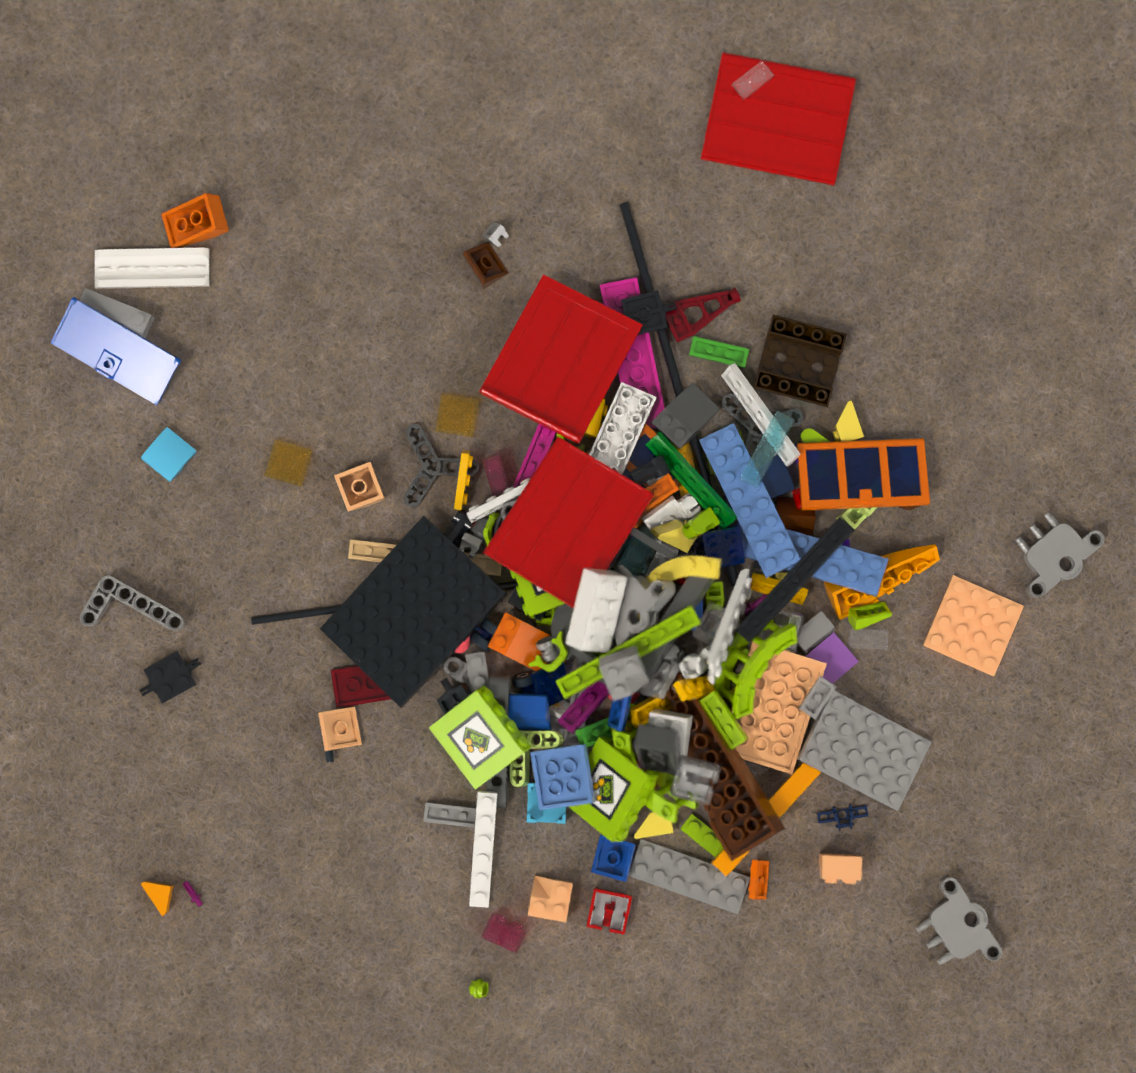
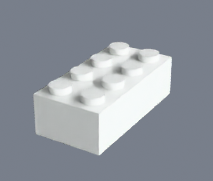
(596, 610)

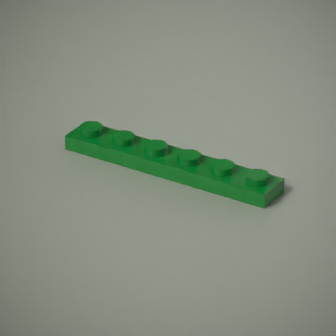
(691, 479)

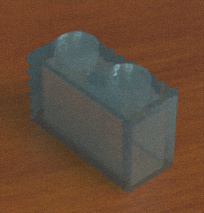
(636, 556)

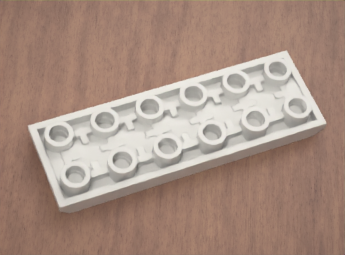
(151, 268)
(622, 427)
(729, 622)

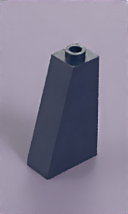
(776, 480)

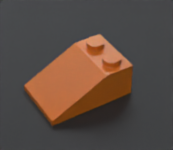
(195, 221)
(517, 640)

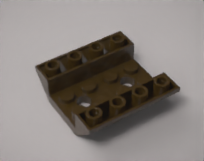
(802, 346)

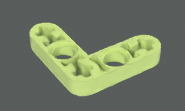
(526, 755)

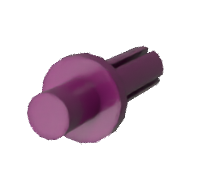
(751, 607)
(195, 898)

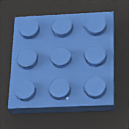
(562, 777)

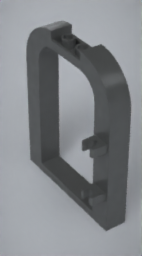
(689, 595)

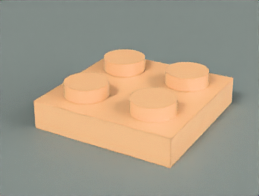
(340, 728)

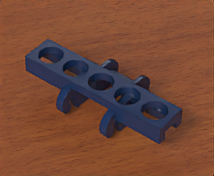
(836, 816)

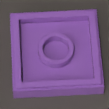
(836, 656)

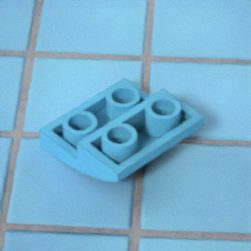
(168, 454)

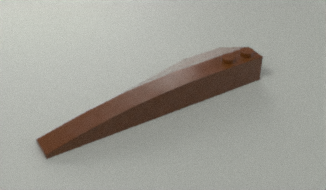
(738, 805)

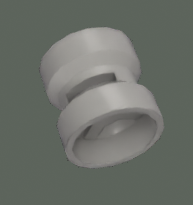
(547, 648)

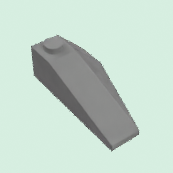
(126, 315)

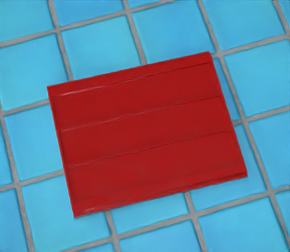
(785, 126)
(560, 359)
(567, 521)

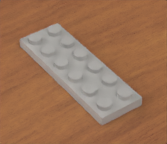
(688, 876)

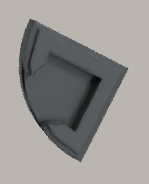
(691, 552)

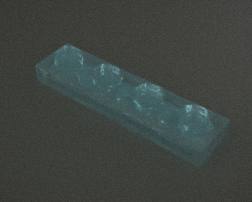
(767, 449)

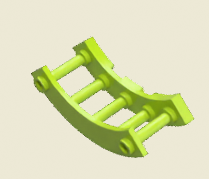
(754, 666)
(655, 800)

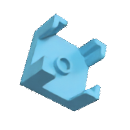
(534, 814)

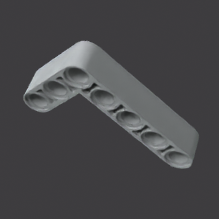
(132, 601)

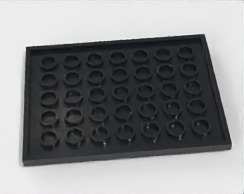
(413, 611)

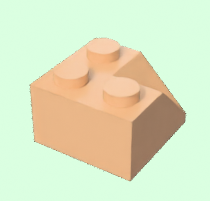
(359, 487)
(840, 867)
(550, 898)

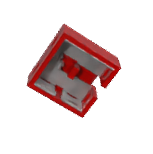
(609, 910)

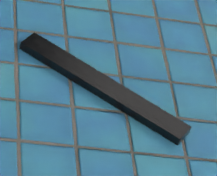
(794, 580)

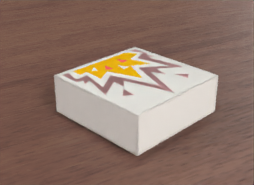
(558, 708)

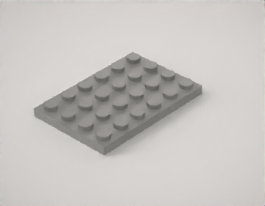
(864, 750)

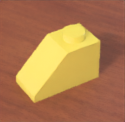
(848, 425)
(673, 534)
(653, 826)

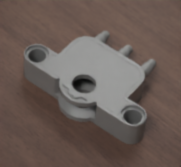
(1050, 548)
(643, 599)
(949, 924)

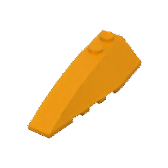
(899, 570)

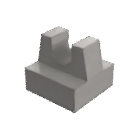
(494, 232)
(471, 543)

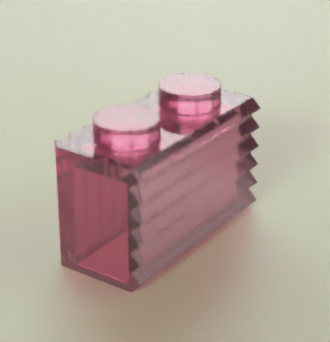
(496, 475)
(504, 933)

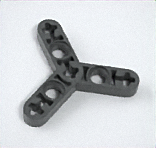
(749, 424)
(429, 474)

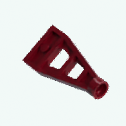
(678, 322)

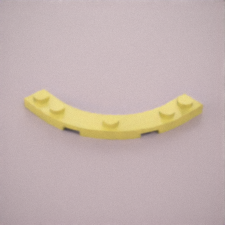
(684, 567)

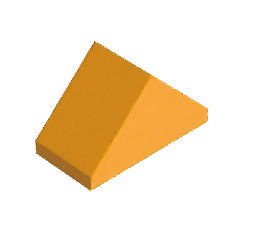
(159, 894)

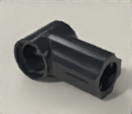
(653, 469)
(459, 526)

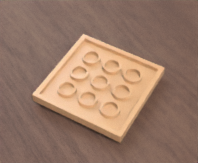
(973, 625)

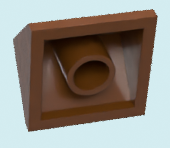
(485, 264)
(794, 518)

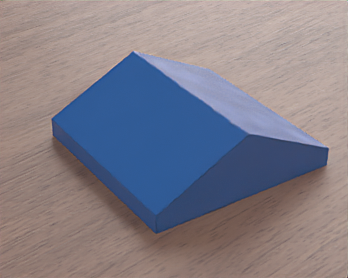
(530, 711)
(619, 713)
(613, 858)

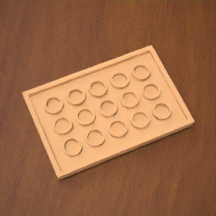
(777, 723)

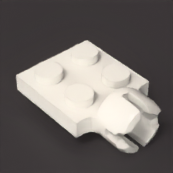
(670, 510)
(695, 664)

